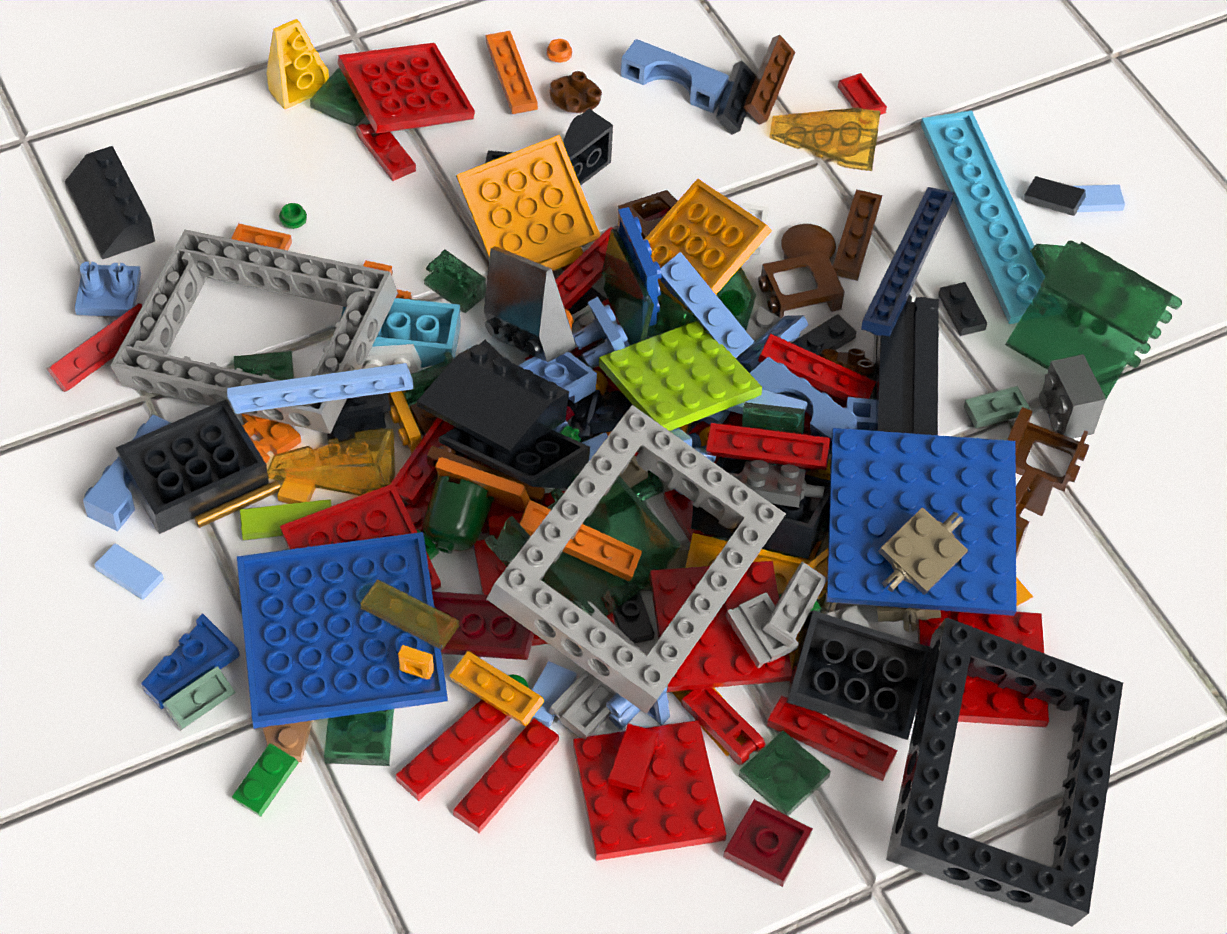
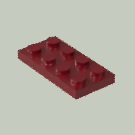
(482, 628)

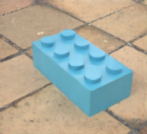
(426, 324)

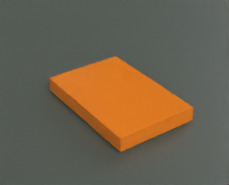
(503, 490)

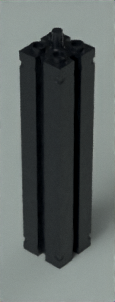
(908, 371)

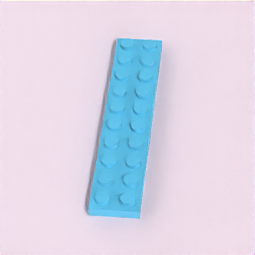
(986, 209)

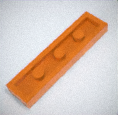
(511, 72)
(589, 545)

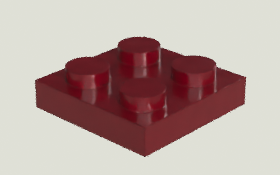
(768, 842)

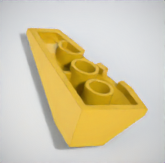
(294, 65)

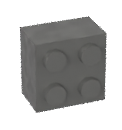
(1072, 397)

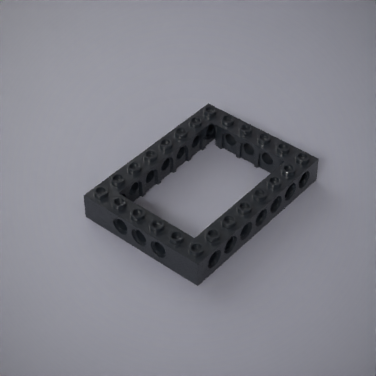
(917, 841)

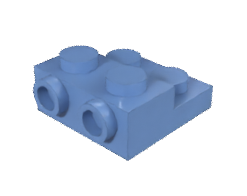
(567, 373)

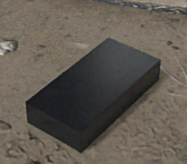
(1055, 195)

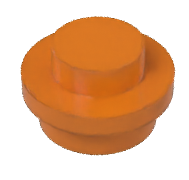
(559, 50)

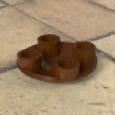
(575, 93)
(807, 239)
(852, 360)

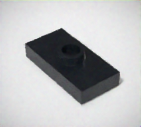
(634, 620)

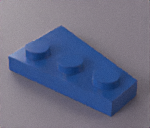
(193, 658)

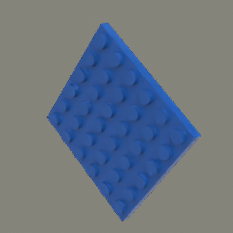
(885, 481)
(315, 646)

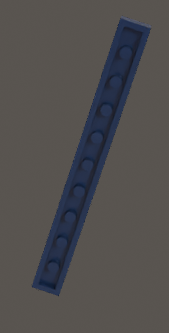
(907, 262)

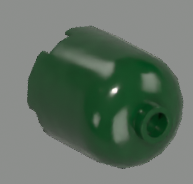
(456, 514)

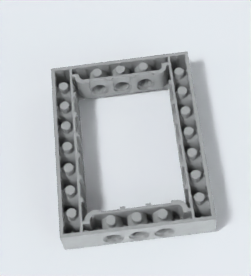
(197, 256)
(578, 634)

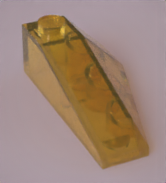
(839, 134)
(344, 466)

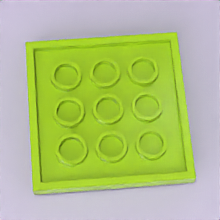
(680, 376)

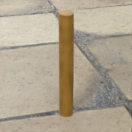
(237, 504)

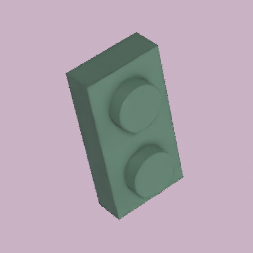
(995, 407)
(199, 698)

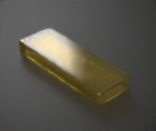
(409, 614)

